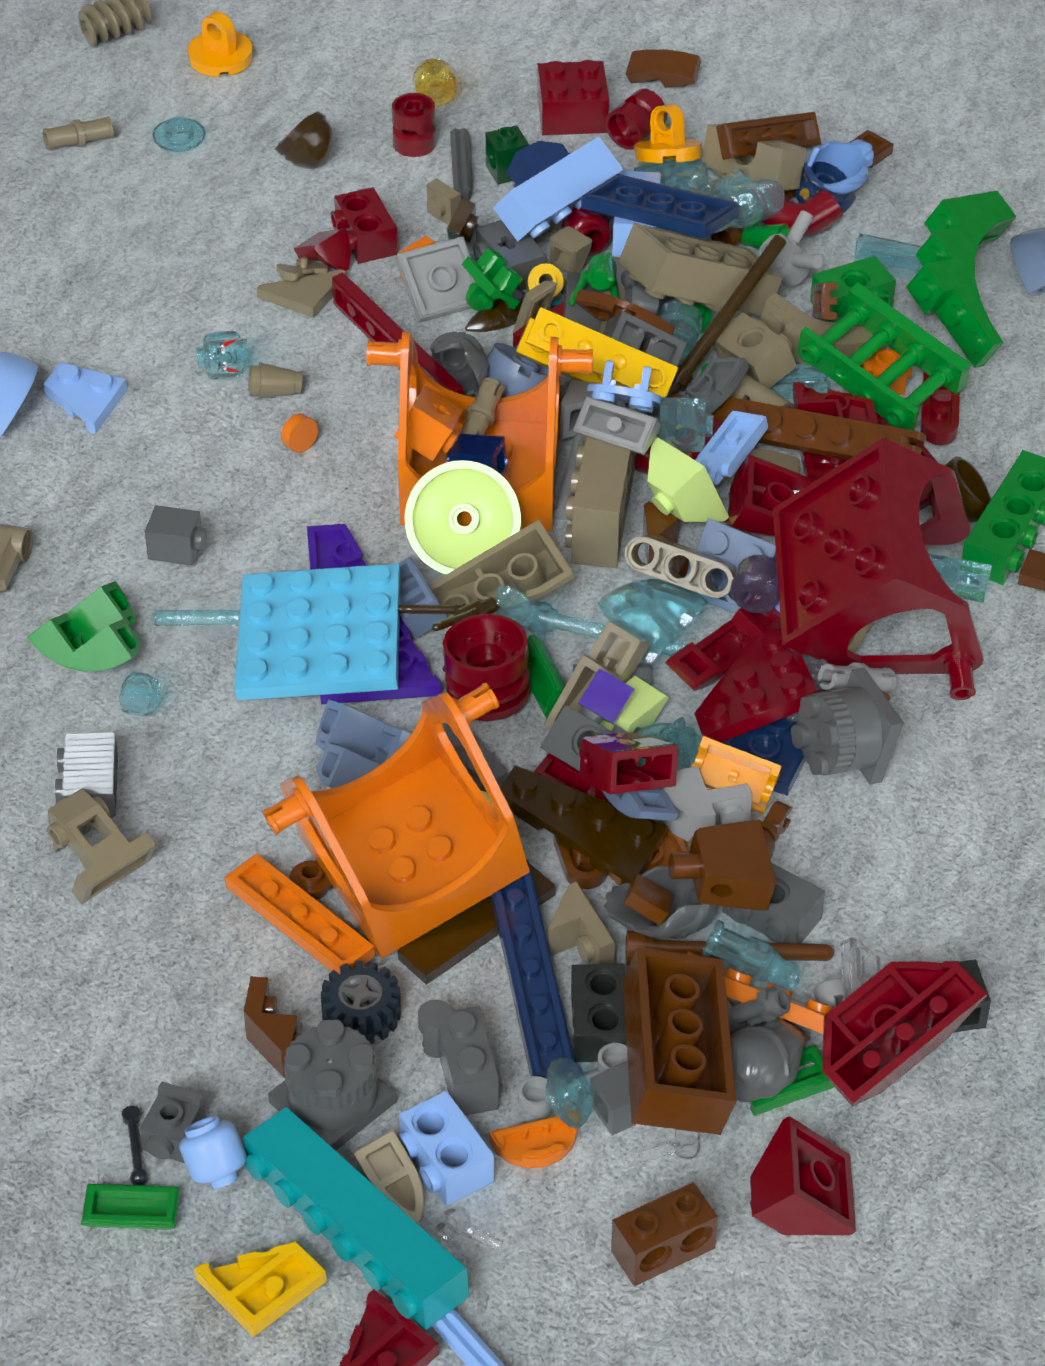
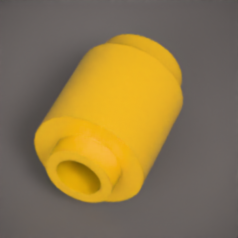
(545, 270)

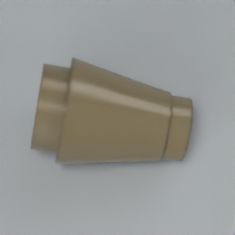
(273, 381)

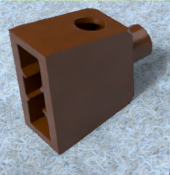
(728, 866)

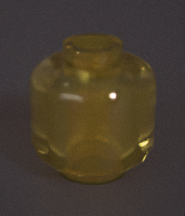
(435, 79)

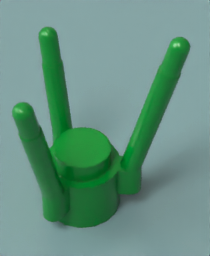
(600, 275)

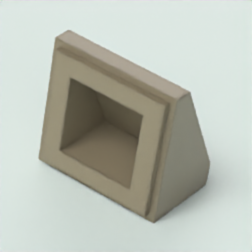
(569, 249)

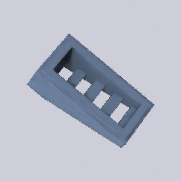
(417, 592)

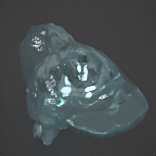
(756, 199)

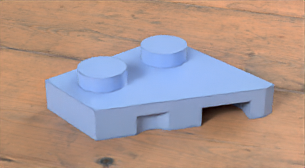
(85, 393)

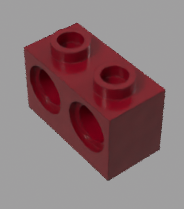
(367, 223)

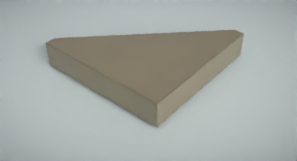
(303, 295)

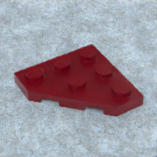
(756, 689)

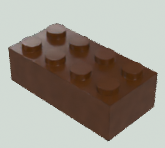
(678, 1041)

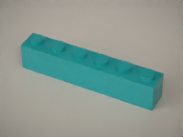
(356, 1218)

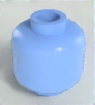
(212, 1151)

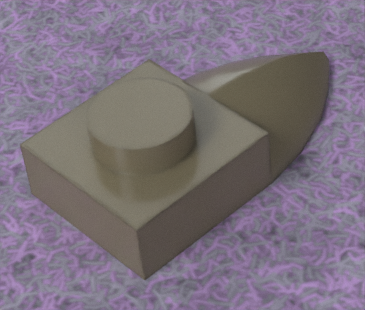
(393, 1173)

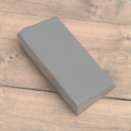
(616, 425)

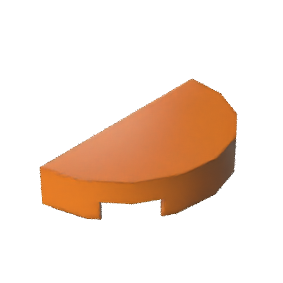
(534, 1143)

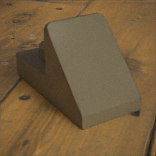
(580, 926)

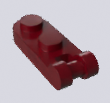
(940, 416)

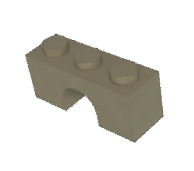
(772, 160)

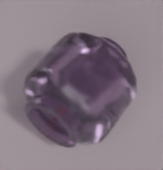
(756, 584)

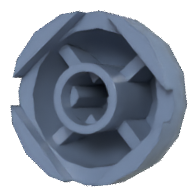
(514, 371)

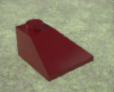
(803, 1184)

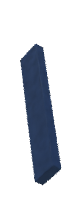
(531, 975)

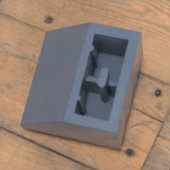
(733, 546)

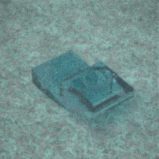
(675, 173)

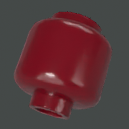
(591, 225)

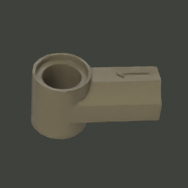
(14, 548)

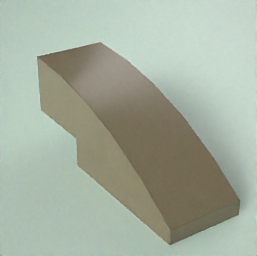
(615, 652)

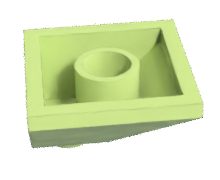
(682, 485)

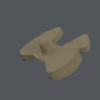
(303, 267)

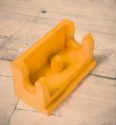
(728, 766)

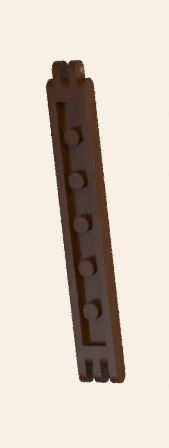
(817, 432)

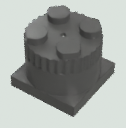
(848, 729)
(332, 1082)

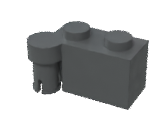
(464, 1054)

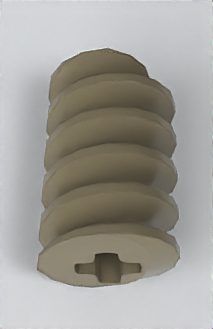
(111, 15)

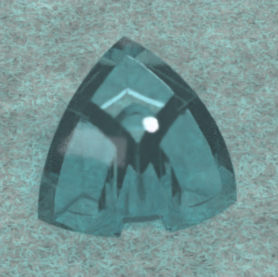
(652, 610)

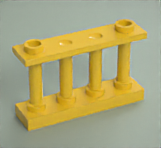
(627, 360)

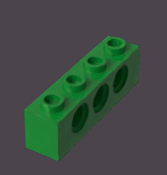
(1010, 519)

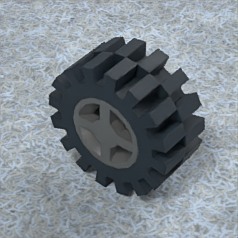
(347, 991)

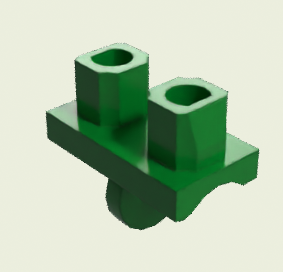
(493, 281)

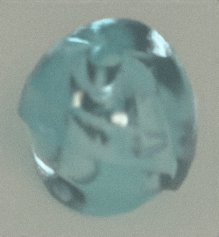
(140, 694)

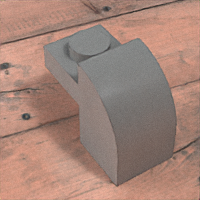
(705, 807)

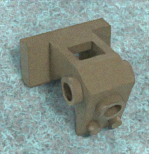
(105, 861)

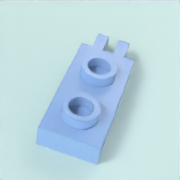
(732, 444)

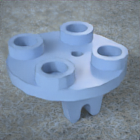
(638, 398)

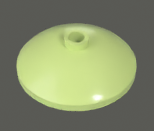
(442, 496)

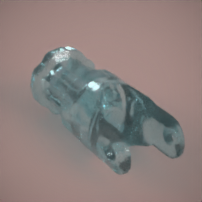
(751, 957)

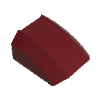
(757, 490)

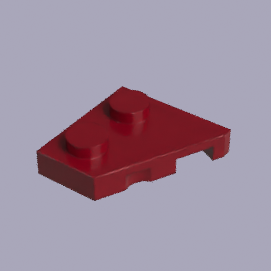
(388, 1338)

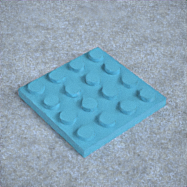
(318, 632)

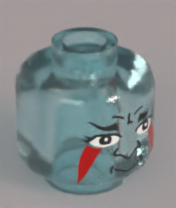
(223, 355)

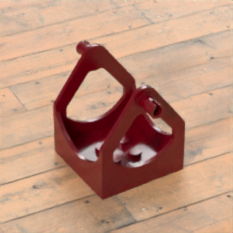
(858, 554)

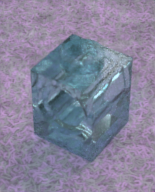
(685, 423)

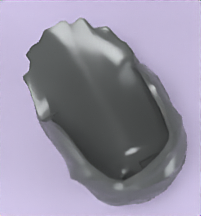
(462, 359)
(685, 914)
(766, 1058)

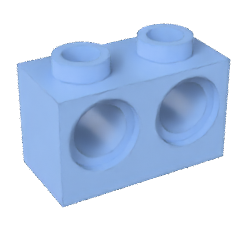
(452, 1144)

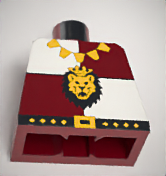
(612, 761)

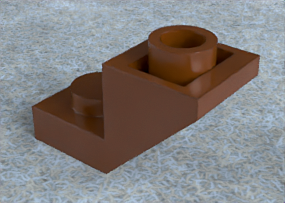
(665, 527)
(264, 1028)

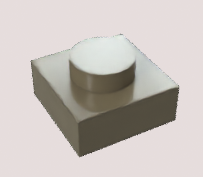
(442, 200)

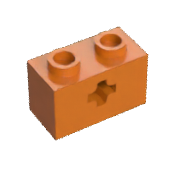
(432, 424)

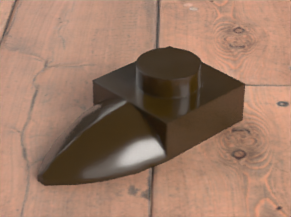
(497, 317)

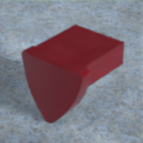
(329, 247)

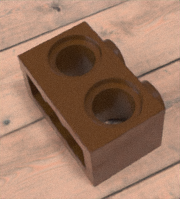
(664, 1234)

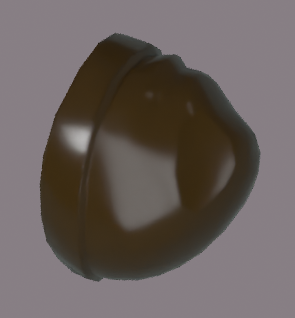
(308, 142)
(971, 486)

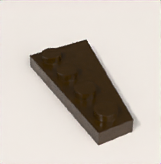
(584, 823)

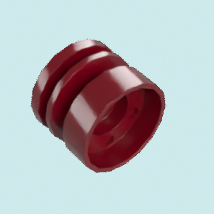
(490, 652)

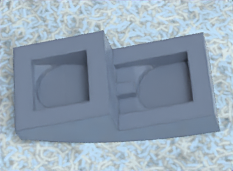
(644, 804)

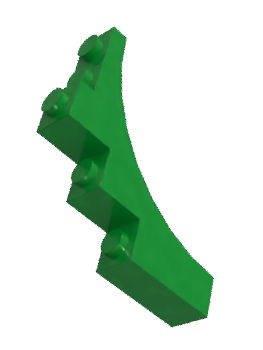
(947, 277)

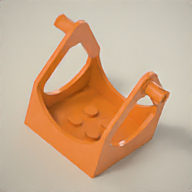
(525, 420)
(414, 832)

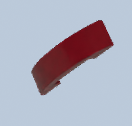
(712, 656)

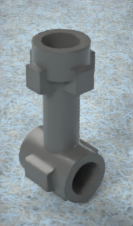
(769, 1004)

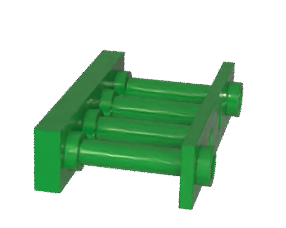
(899, 333)

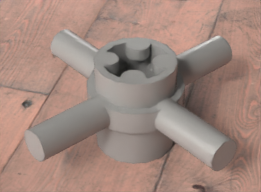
(791, 262)

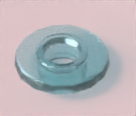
(179, 134)
(568, 1092)

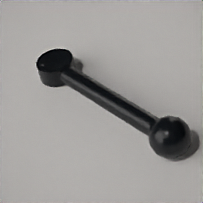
(131, 1117)

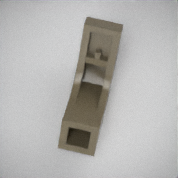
(789, 320)

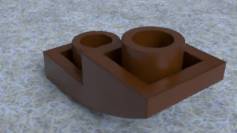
(669, 66)

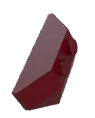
(894, 1024)

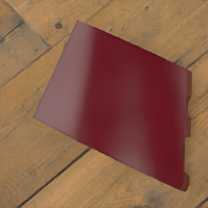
(833, 404)

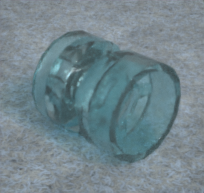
(687, 323)

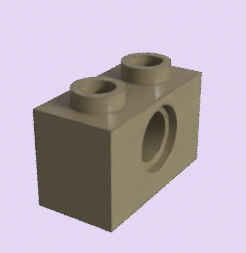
(765, 351)

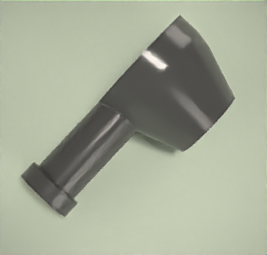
(636, 294)

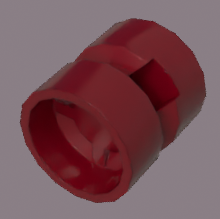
(631, 120)
(413, 124)

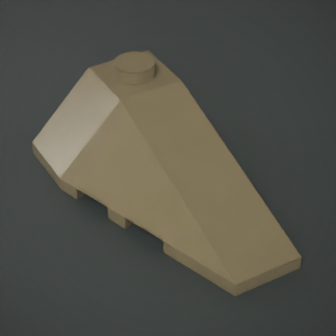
(522, 561)

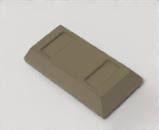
(534, 299)

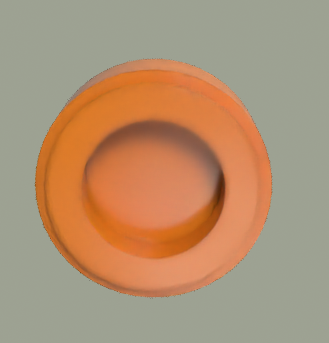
(299, 433)

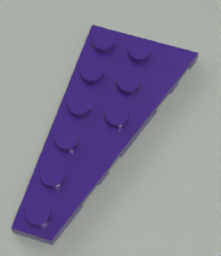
(336, 548)

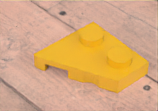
(263, 1284)

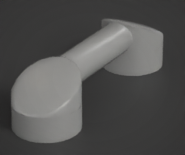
(533, 1089)

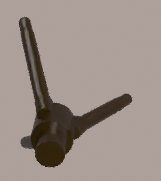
(459, 611)

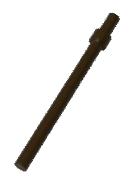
(684, 372)

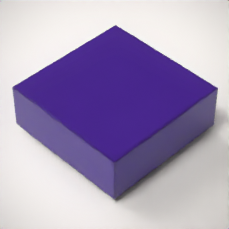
(606, 696)

